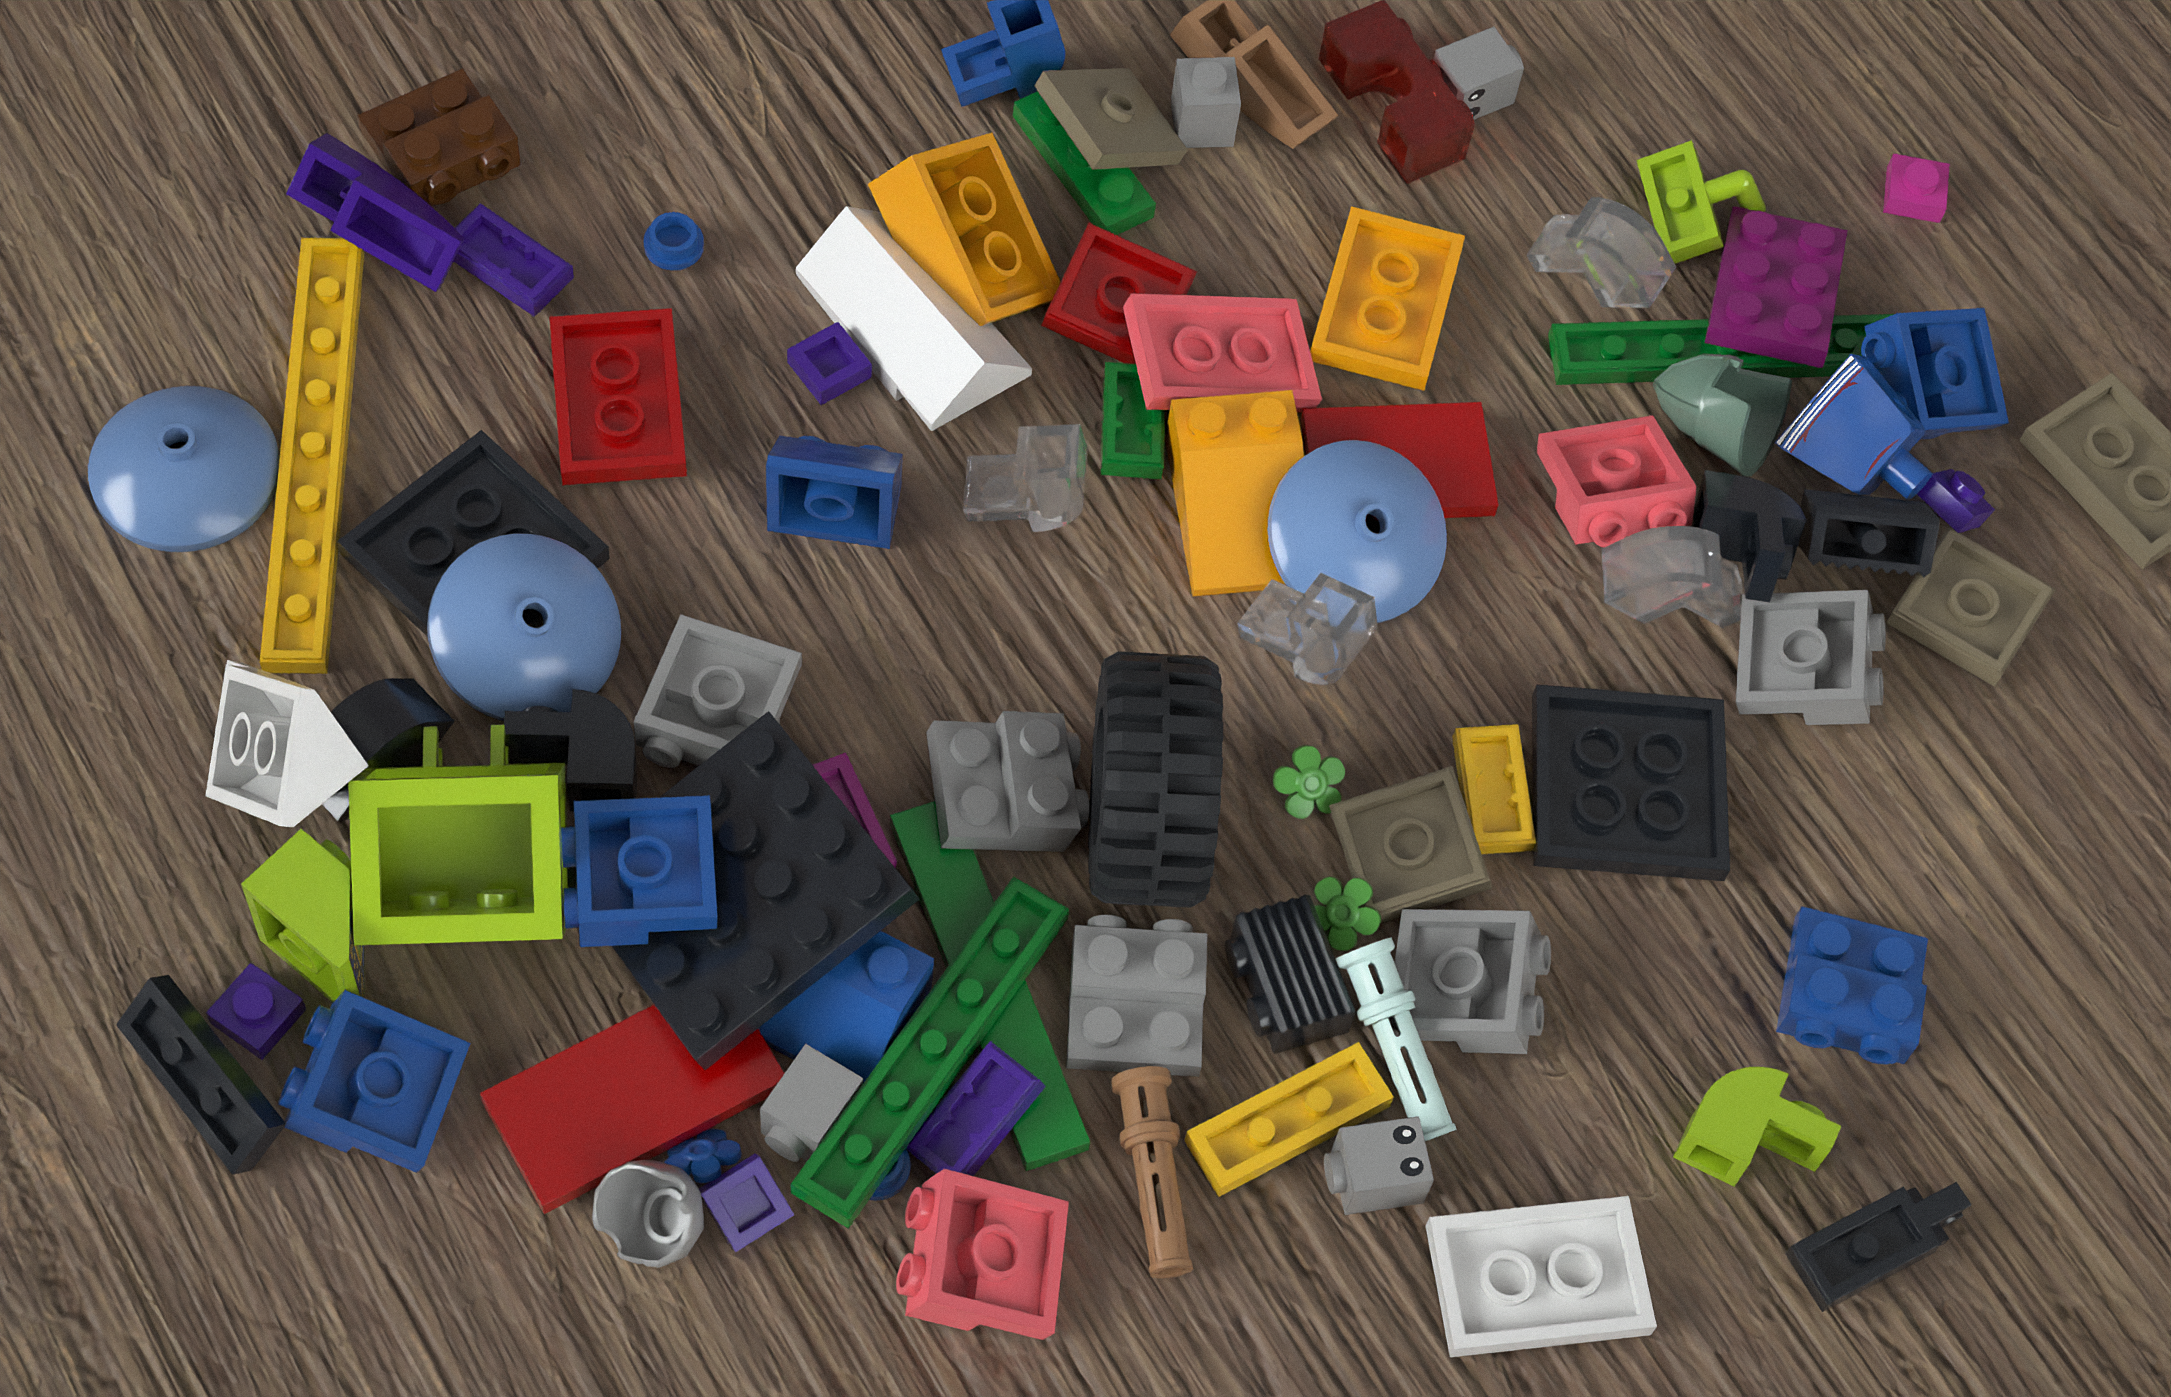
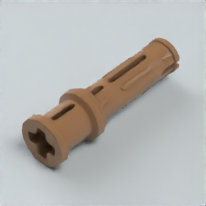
(1157, 1137)

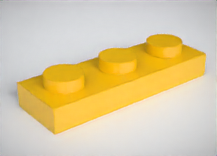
(1288, 1119)

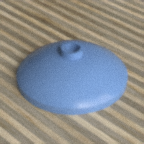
(190, 493)
(1322, 527)
(493, 654)

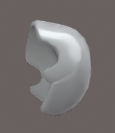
(649, 1212)

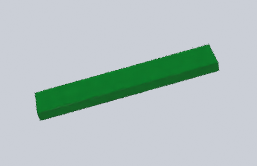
(1647, 348)
(954, 904)
(929, 1053)

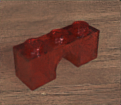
(1378, 54)

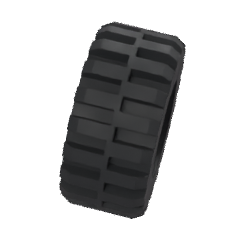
(1155, 779)

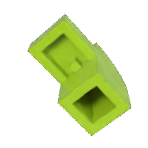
(1748, 1112)

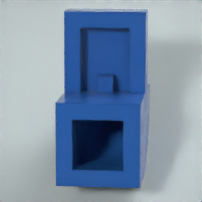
(1011, 55)

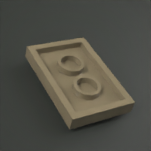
(2112, 463)

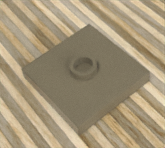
(1110, 118)
(1971, 607)
(1412, 844)

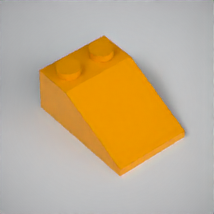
(968, 228)
(1224, 473)

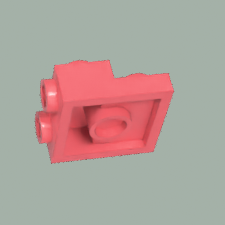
(1616, 479)
(983, 1255)

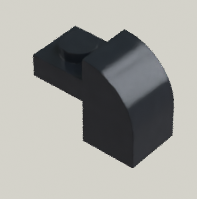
(1754, 527)
(386, 728)
(590, 740)

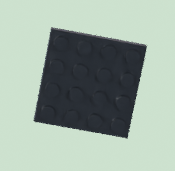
(792, 895)

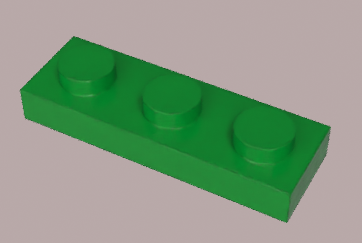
(1106, 196)

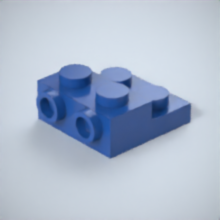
(1940, 368)
(639, 869)
(1853, 987)
(373, 1081)

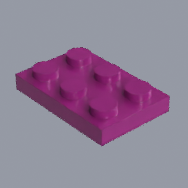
(1777, 287)

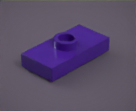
(510, 260)
(976, 1113)

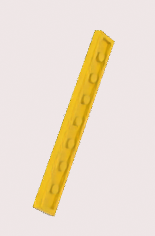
(312, 458)

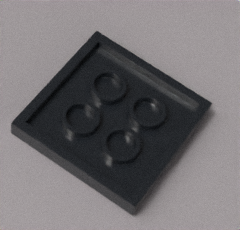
(449, 509)
(1629, 783)

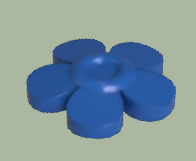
(705, 1155)

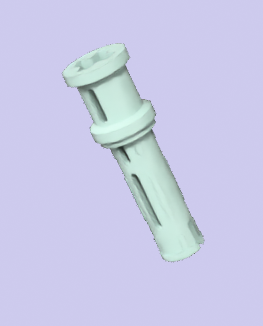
(1396, 1003)

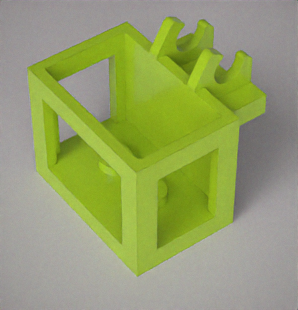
(458, 850)

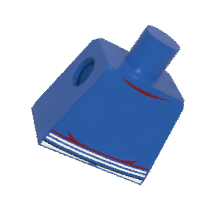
(1859, 433)

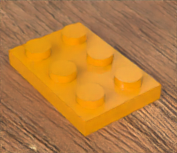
(1387, 298)

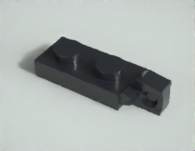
(1875, 1242)

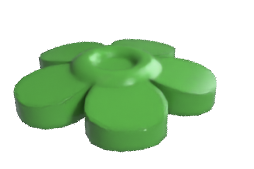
(1309, 782)
(1344, 910)

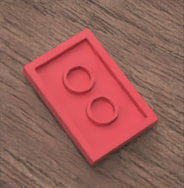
(1219, 348)

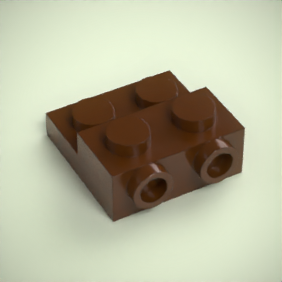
(442, 138)

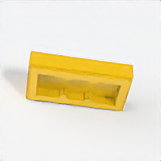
(1495, 787)

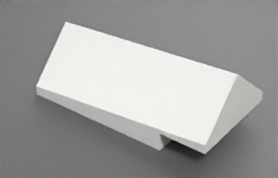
(906, 322)
(277, 748)

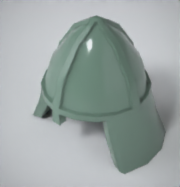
(1725, 407)

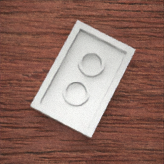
(1540, 1276)

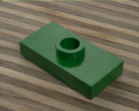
(1130, 434)

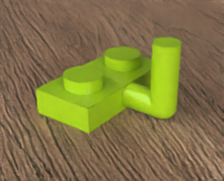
(1683, 199)

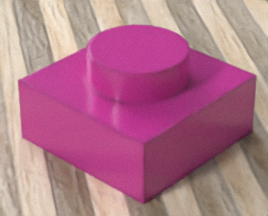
(1916, 188)

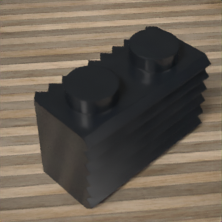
(1868, 532)
(1289, 974)

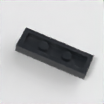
(200, 1074)

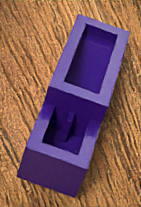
(375, 211)

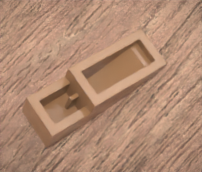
(1270, 80)

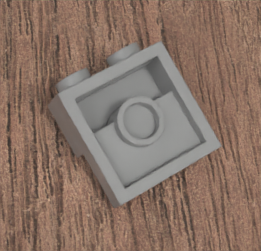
(1811, 656)
(710, 691)
(1007, 783)
(1473, 977)
(1136, 996)

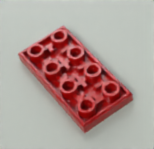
(619, 1103)

